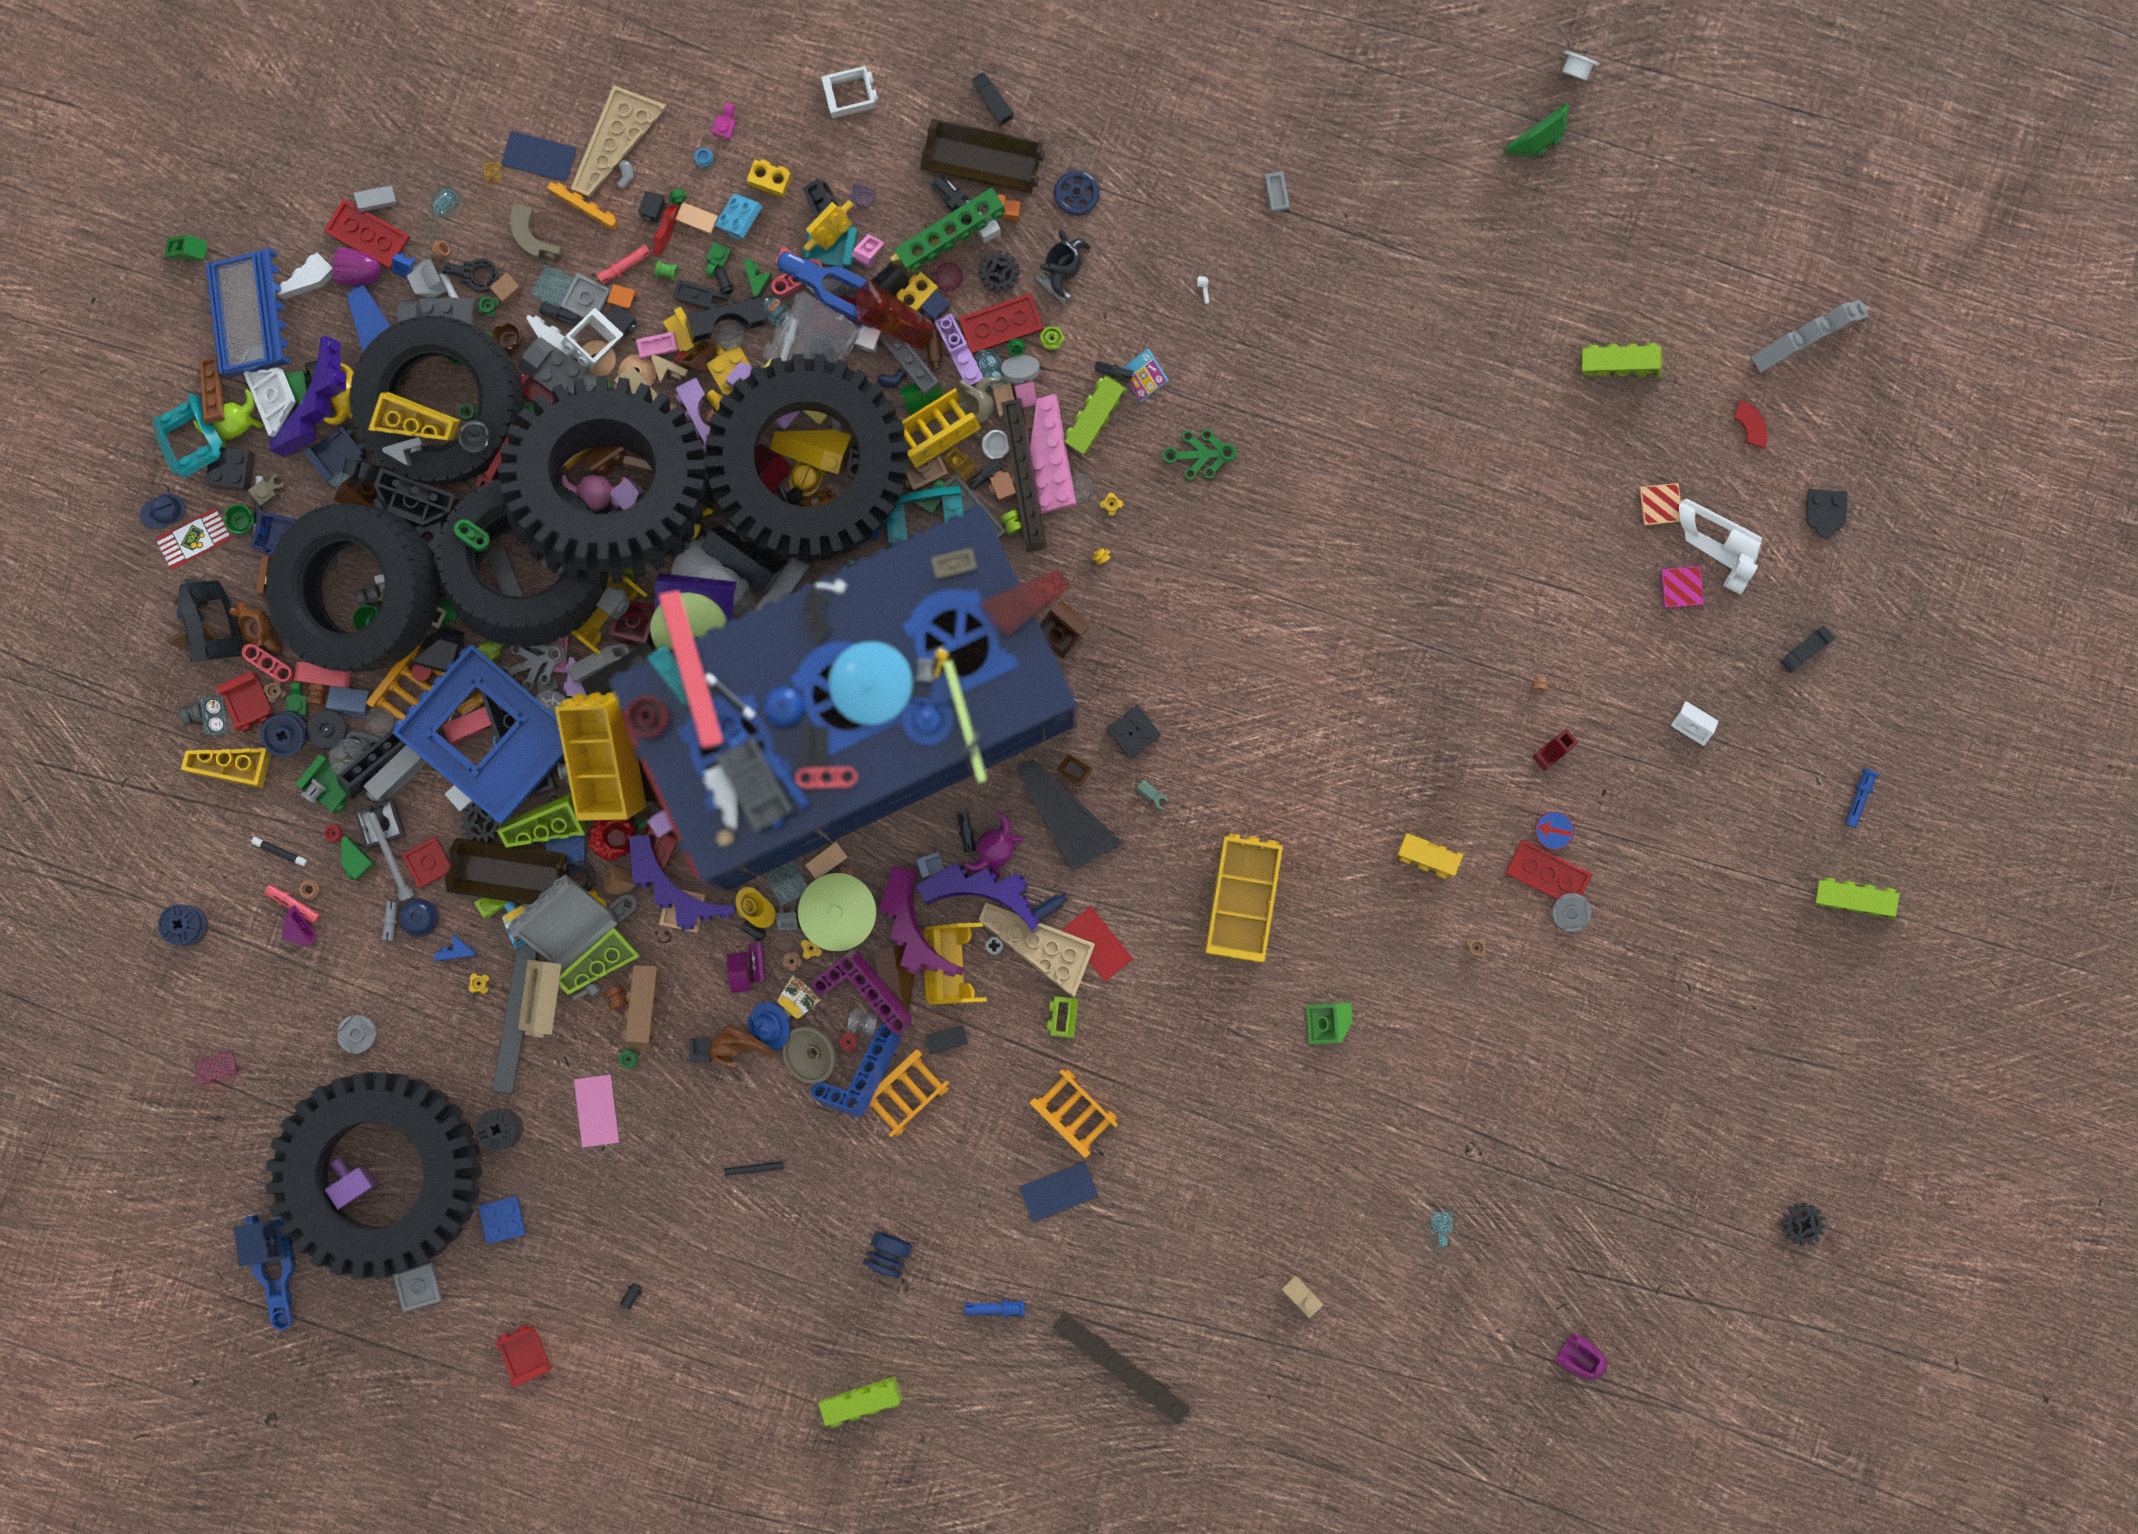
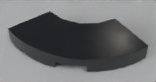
(815, 615)

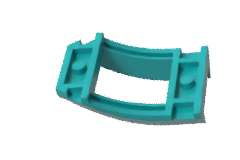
(176, 418)
(896, 521)

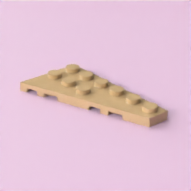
(620, 127)
(1048, 949)

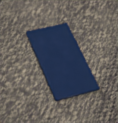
(539, 156)
(1059, 1191)

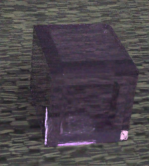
(862, 195)

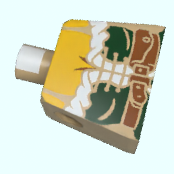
(798, 998)

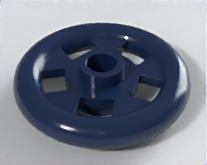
(1074, 208)

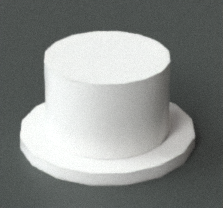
(1578, 65)

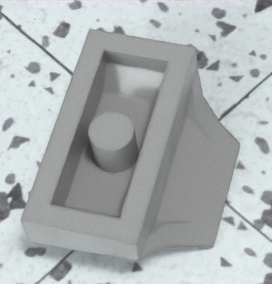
(426, 280)
(832, 286)

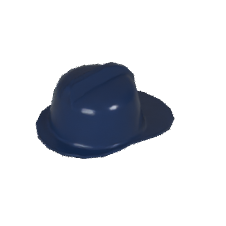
(162, 511)

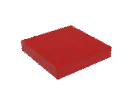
(427, 862)

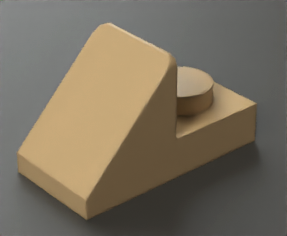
(665, 367)
(1302, 1296)

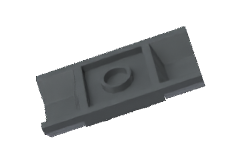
(450, 307)
(553, 367)
(754, 784)

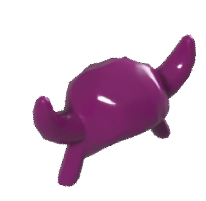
(995, 847)

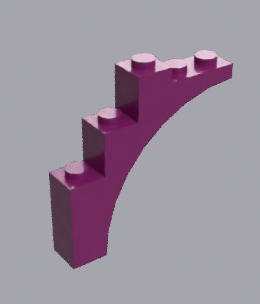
(899, 905)

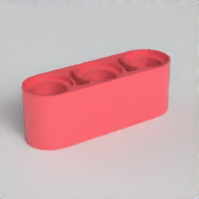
(791, 287)
(260, 661)
(314, 674)
(467, 726)
(816, 774)

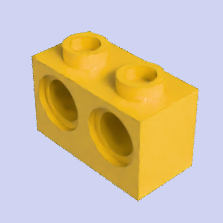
(767, 182)
(912, 292)

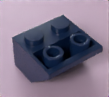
(259, 1243)

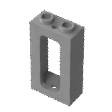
(394, 775)

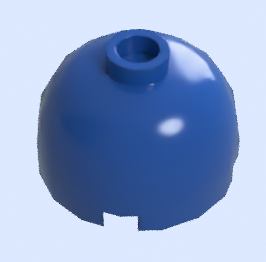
(783, 707)

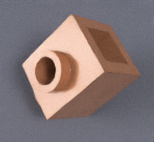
(1002, 486)

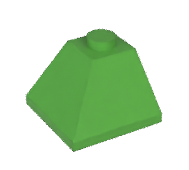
(1328, 1022)

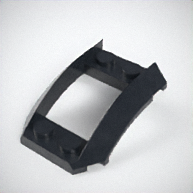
(207, 649)

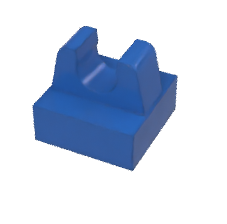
(402, 265)

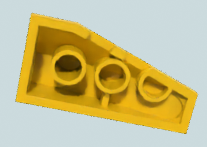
(816, 448)

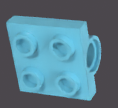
(738, 216)

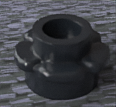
(794, 496)

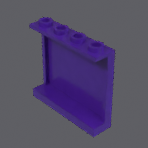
(717, 590)

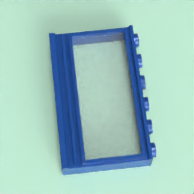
(246, 313)

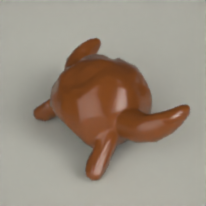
(255, 627)

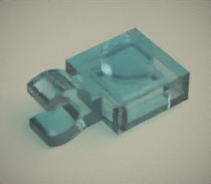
(1442, 1223)

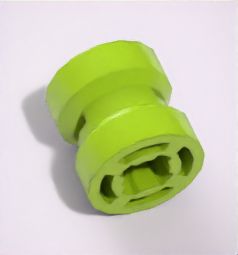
(1012, 522)

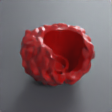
(611, 838)

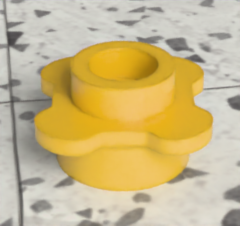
(1111, 499)
(1101, 556)
(807, 952)
(474, 979)

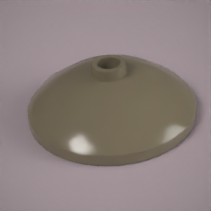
(803, 1060)

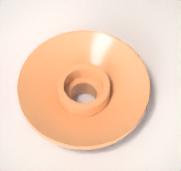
(606, 364)
(645, 366)

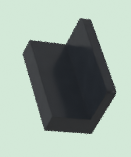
(891, 279)
(814, 747)

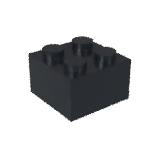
(231, 470)

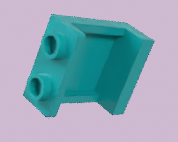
(838, 254)

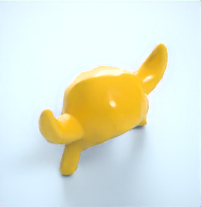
(341, 402)

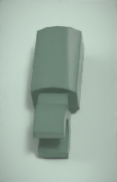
(1151, 793)

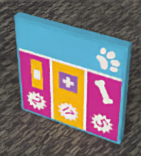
(1146, 375)

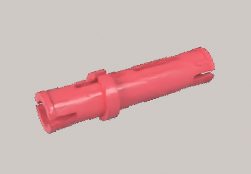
(623, 264)
(284, 899)

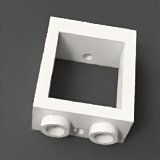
(846, 76)
(600, 324)

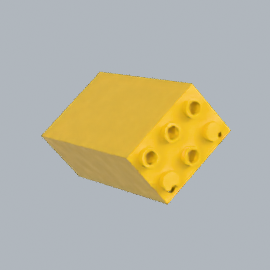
(599, 758)
(1243, 898)

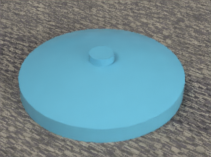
(871, 683)

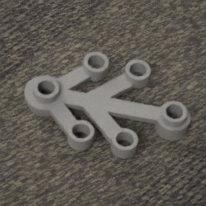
(535, 663)

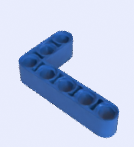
(862, 1077)

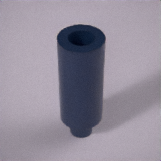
(1049, 906)

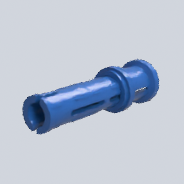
(1864, 789)
(1005, 1309)

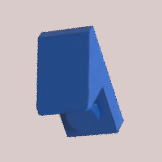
(460, 950)

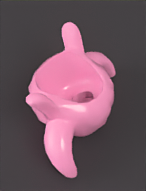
(594, 491)

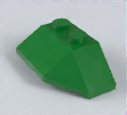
(1540, 136)

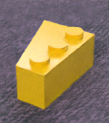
(1429, 856)

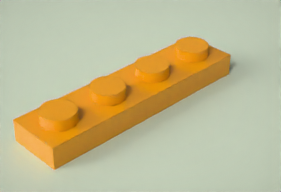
(577, 202)

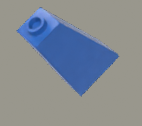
(366, 315)

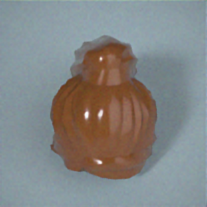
(731, 1042)

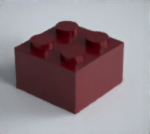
(634, 625)

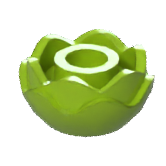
(1049, 332)

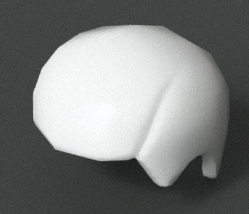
(995, 444)

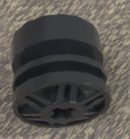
(509, 1123)

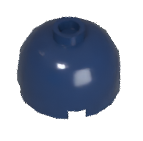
(419, 917)

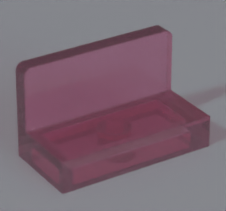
(215, 1067)

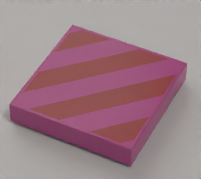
(1682, 587)

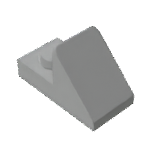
(400, 450)

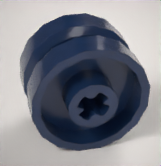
(284, 744)

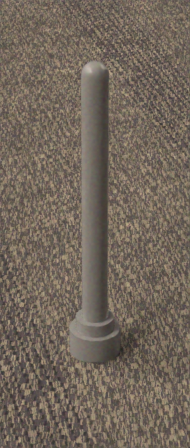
(404, 891)

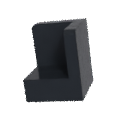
(699, 1050)

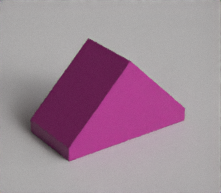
(297, 929)
(738, 972)

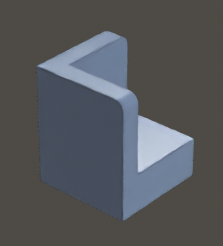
(930, 865)

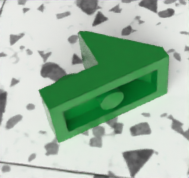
(758, 283)

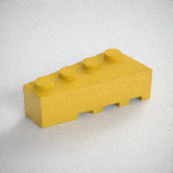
(406, 417)
(236, 766)

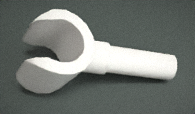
(1203, 282)
(838, 587)

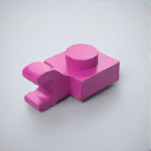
(725, 124)

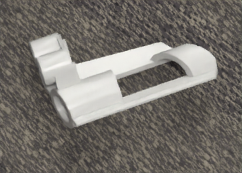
(1738, 551)

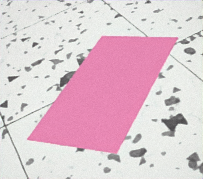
(596, 1111)

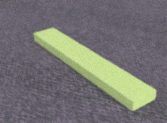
(964, 719)

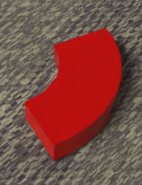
(665, 230)
(1753, 423)

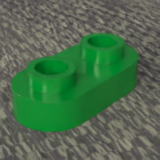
(472, 536)

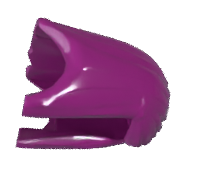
(354, 268)
(1581, 1358)

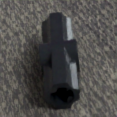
(952, 197)

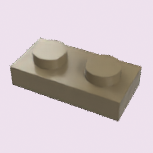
(954, 563)

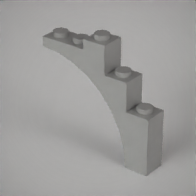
(1809, 334)

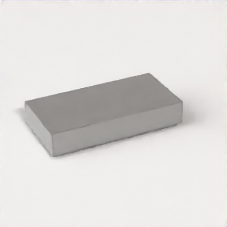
(1277, 191)
(374, 198)

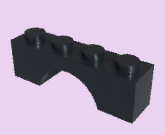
(747, 313)

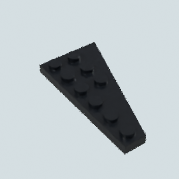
(1071, 824)

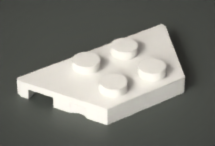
(271, 396)

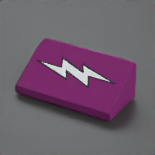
(757, 962)

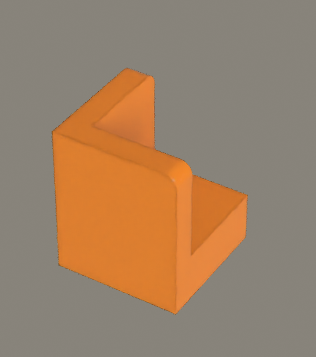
(1012, 208)
(621, 296)

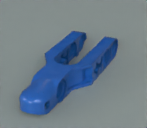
(812, 276)
(736, 736)
(277, 1291)

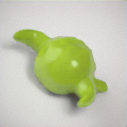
(236, 420)

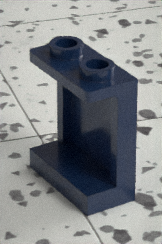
(331, 453)

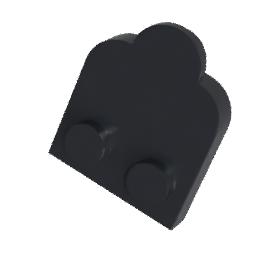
(1826, 511)

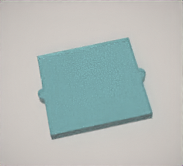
(552, 285)
(787, 883)

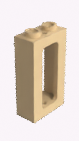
(539, 998)

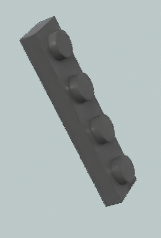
(969, 499)

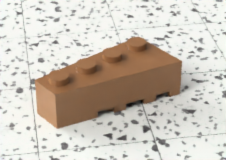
(641, 1008)

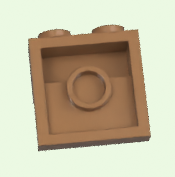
(925, 474)

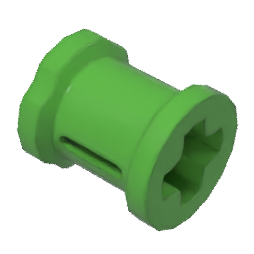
(666, 270)

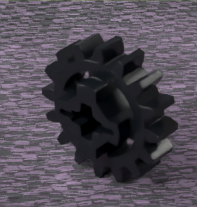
(1006, 269)
(484, 830)
(1799, 1230)

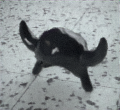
(1064, 261)

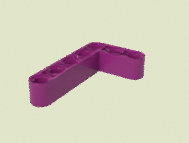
(865, 988)

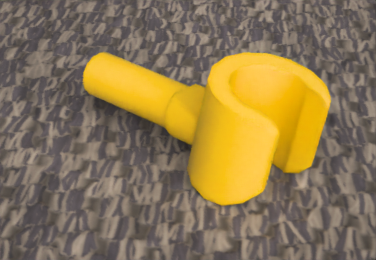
(942, 656)

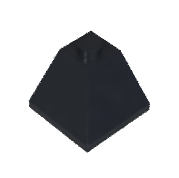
(440, 649)

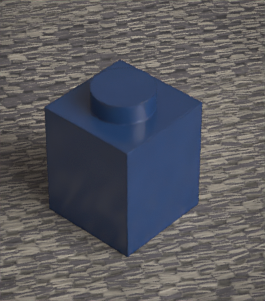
(935, 306)

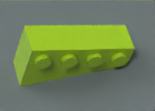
(1622, 360)
(1095, 414)
(543, 823)
(1857, 898)
(603, 957)
(860, 1401)

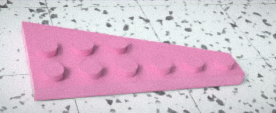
(1050, 457)

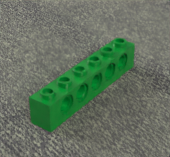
(954, 220)

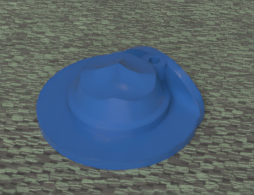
(927, 720)
(769, 1025)

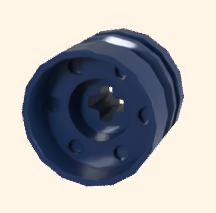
(193, 921)
(887, 1254)

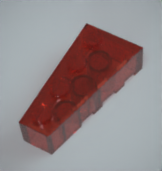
(892, 316)
(1020, 604)

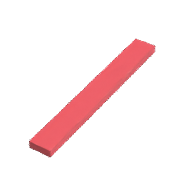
(690, 669)

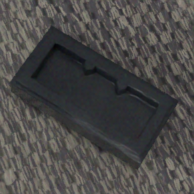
(946, 1039)

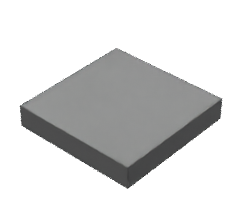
(585, 296)
(418, 1287)

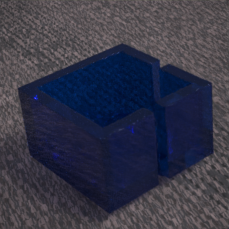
(268, 531)

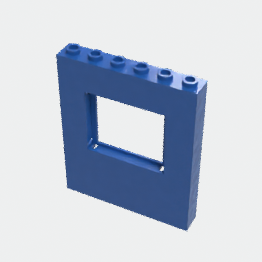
(513, 764)

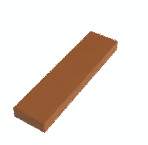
(211, 391)

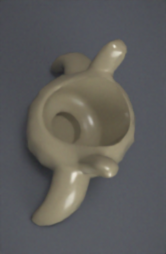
(977, 401)

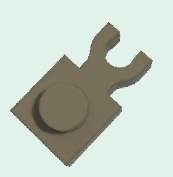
(264, 491)

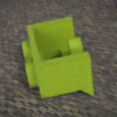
(1071, 1017)

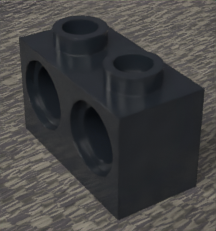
(819, 196)

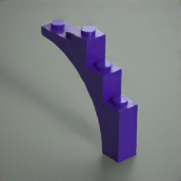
(316, 404)
(647, 870)
(952, 883)

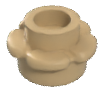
(725, 838)

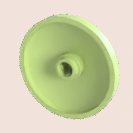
(701, 615)
(837, 912)

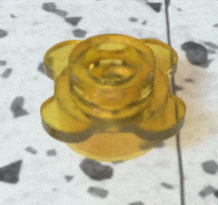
(488, 166)

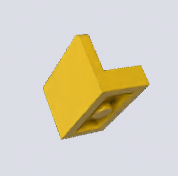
(677, 325)

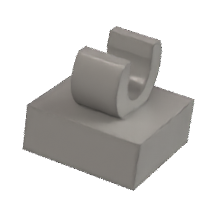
(787, 921)

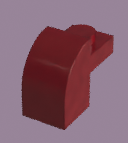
(1555, 749)

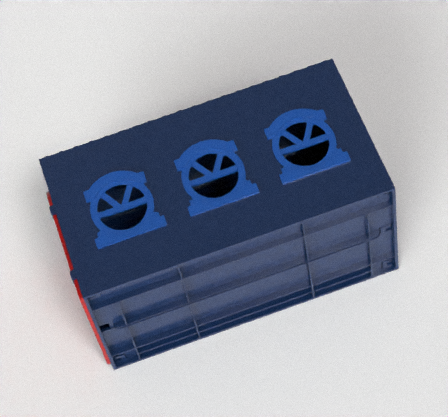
(888, 600)

